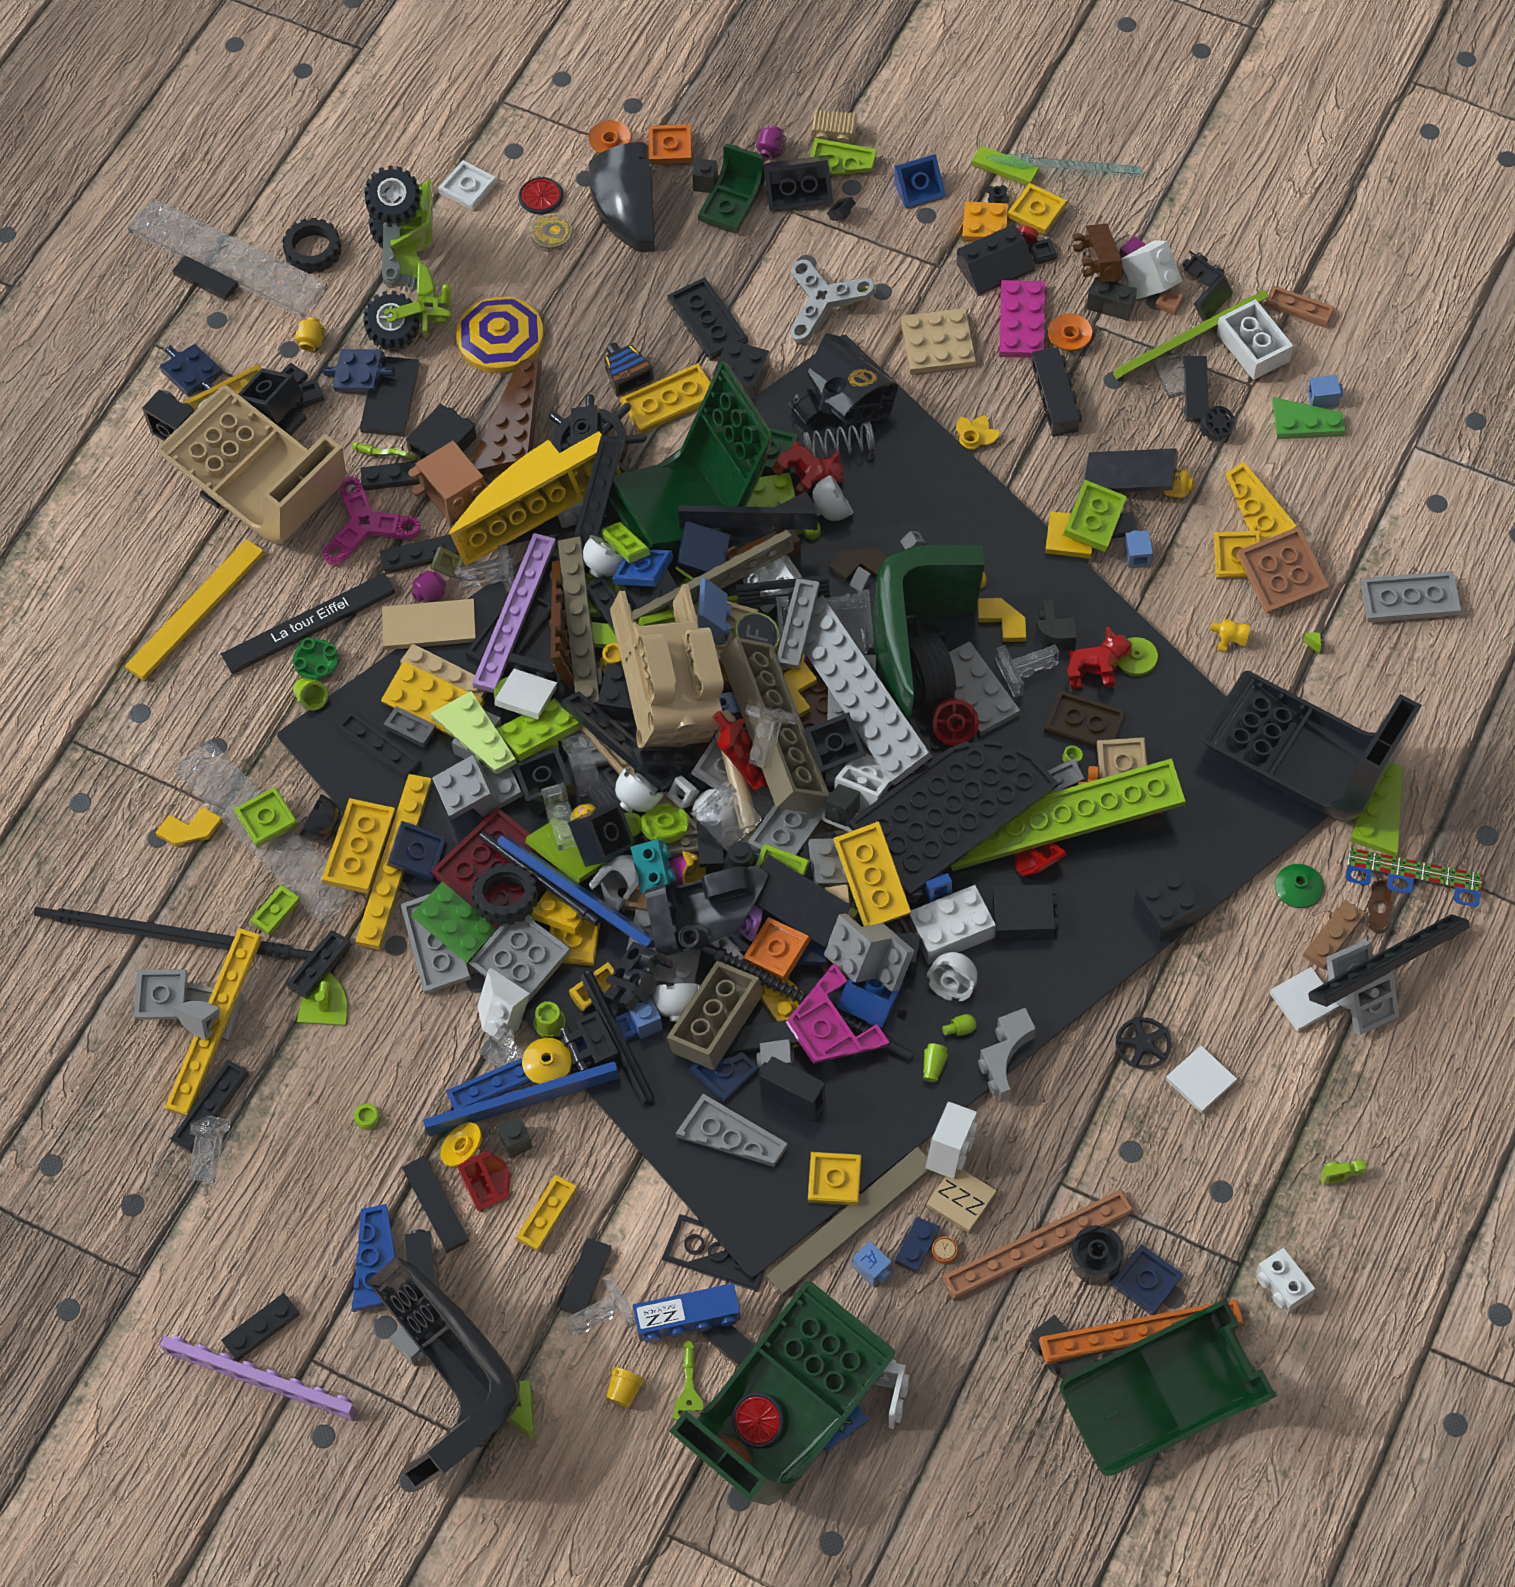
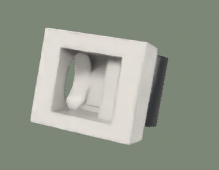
(688, 788)

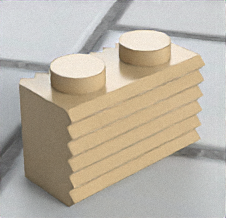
(835, 126)

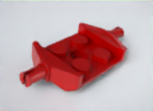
(737, 747)

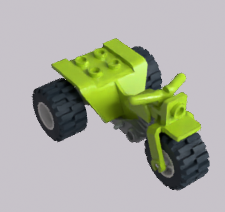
(402, 225)

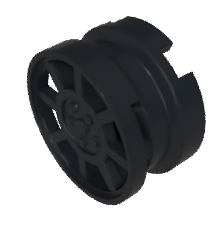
(1216, 423)

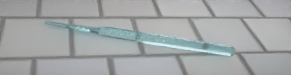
(1024, 160)

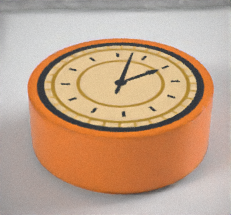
(944, 1250)

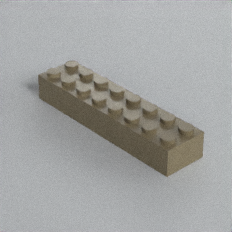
(759, 681)

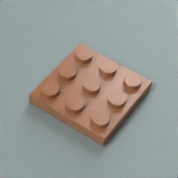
(1282, 570)

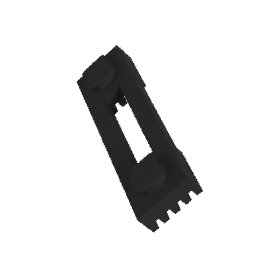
(749, 593)

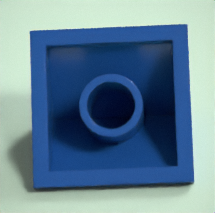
(919, 181)

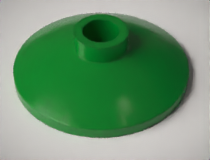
(1295, 894)

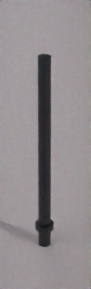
(583, 911)

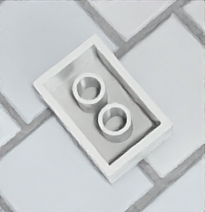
(1254, 339)
(952, 923)

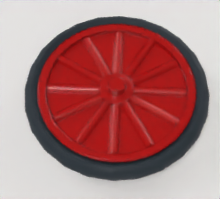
(540, 195)
(758, 1420)

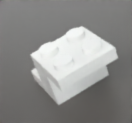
(865, 777)

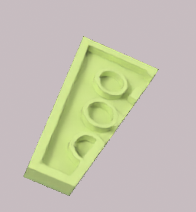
(472, 727)

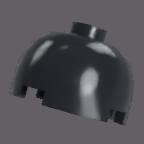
(322, 820)

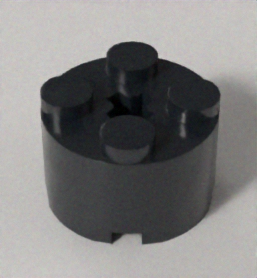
(1101, 1242)

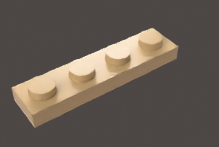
(442, 669)

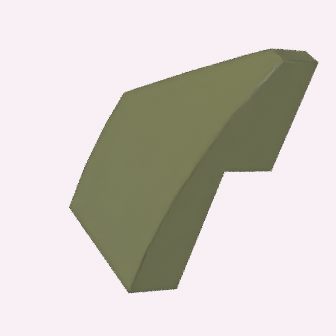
(447, 561)

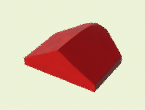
(1038, 858)
(485, 1179)

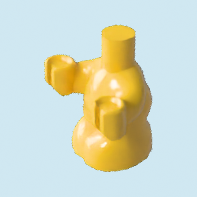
(1231, 632)

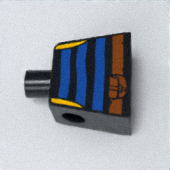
(626, 368)

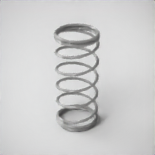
(869, 435)

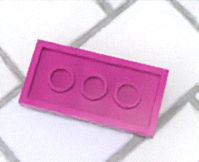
(1021, 318)

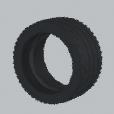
(931, 670)

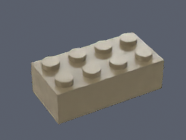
(715, 1015)

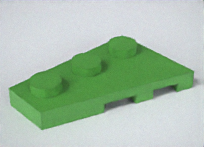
(1305, 420)

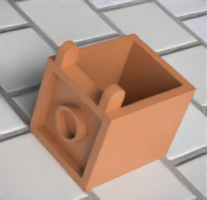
(448, 480)

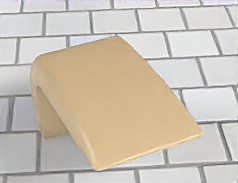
(255, 465)

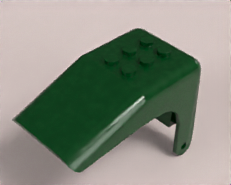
(1164, 1389)

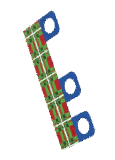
(1409, 870)

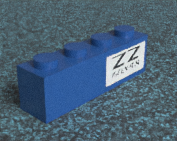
(686, 1313)

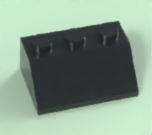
(798, 182)
(994, 259)

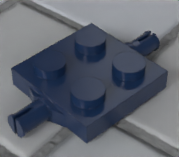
(190, 369)
(358, 370)

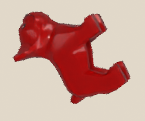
(808, 467)
(1098, 660)

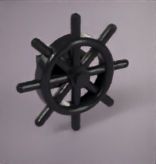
(588, 421)

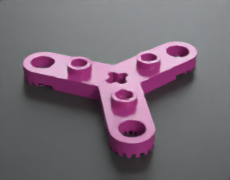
(359, 510)

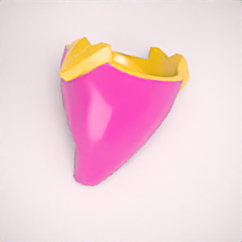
(687, 868)

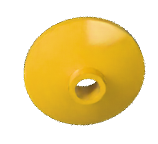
(541, 1071)
(461, 1144)

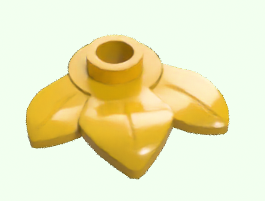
(976, 430)

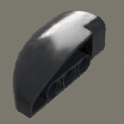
(624, 194)

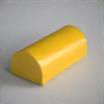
(579, 993)

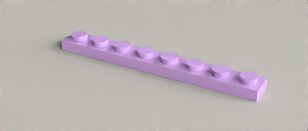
(514, 613)
(250, 1374)

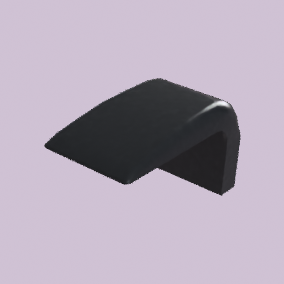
(1305, 747)
(461, 1357)

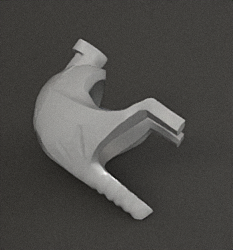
(615, 875)

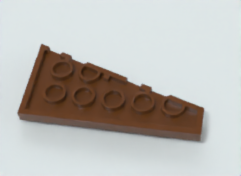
(560, 644)

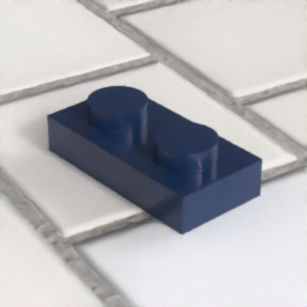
(917, 1245)

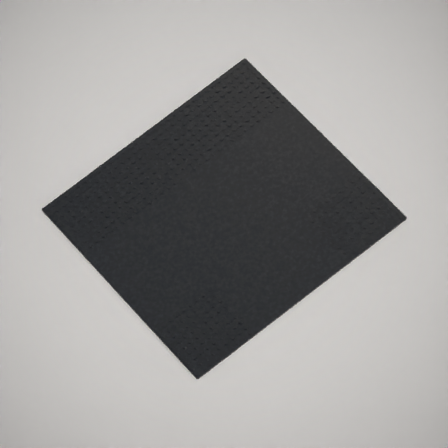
(876, 1098)

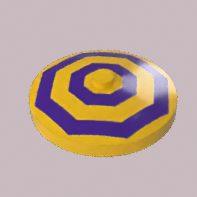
(499, 334)

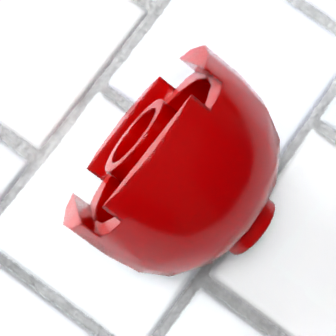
(954, 721)

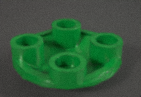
(315, 659)

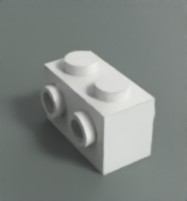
(1284, 1280)

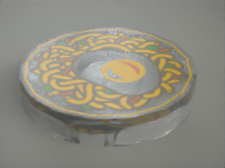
(551, 232)

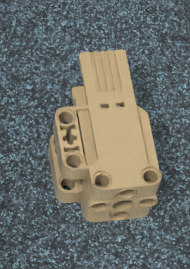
(669, 674)

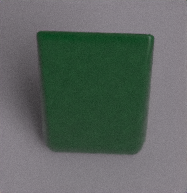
(712, 468)
(919, 585)
(817, 1368)

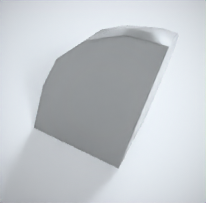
(197, 1017)

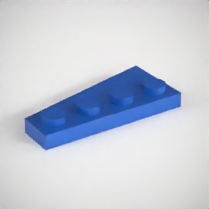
(374, 1252)

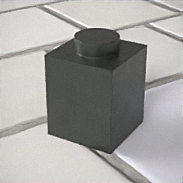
(704, 175)
(842, 804)
(515, 1137)

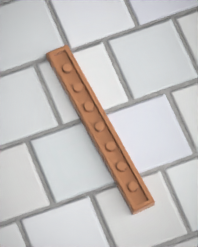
(1035, 1245)

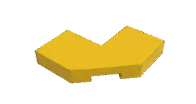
(1000, 611)
(798, 681)
(179, 833)

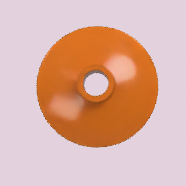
(608, 135)
(1070, 325)

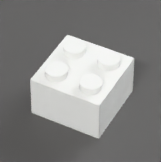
(952, 1140)

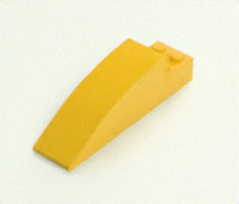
(525, 497)

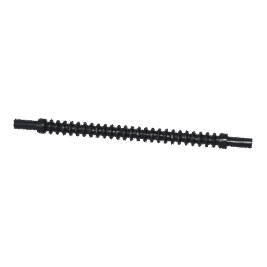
(720, 954)

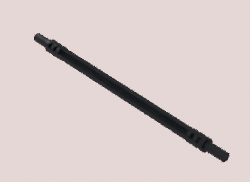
(164, 932)

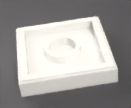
(467, 185)
(525, 693)
(1294, 1000)
(1201, 1079)

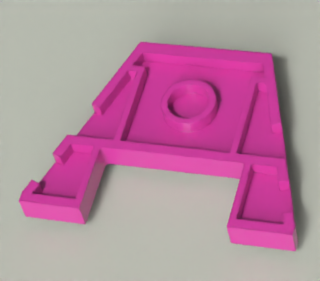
(822, 1028)

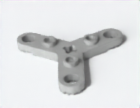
(816, 308)

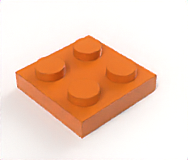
(670, 144)
(777, 948)

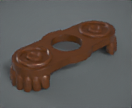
(1380, 893)

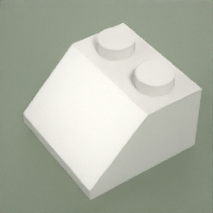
(1151, 269)
(501, 1003)

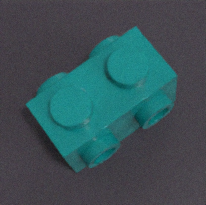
(653, 864)

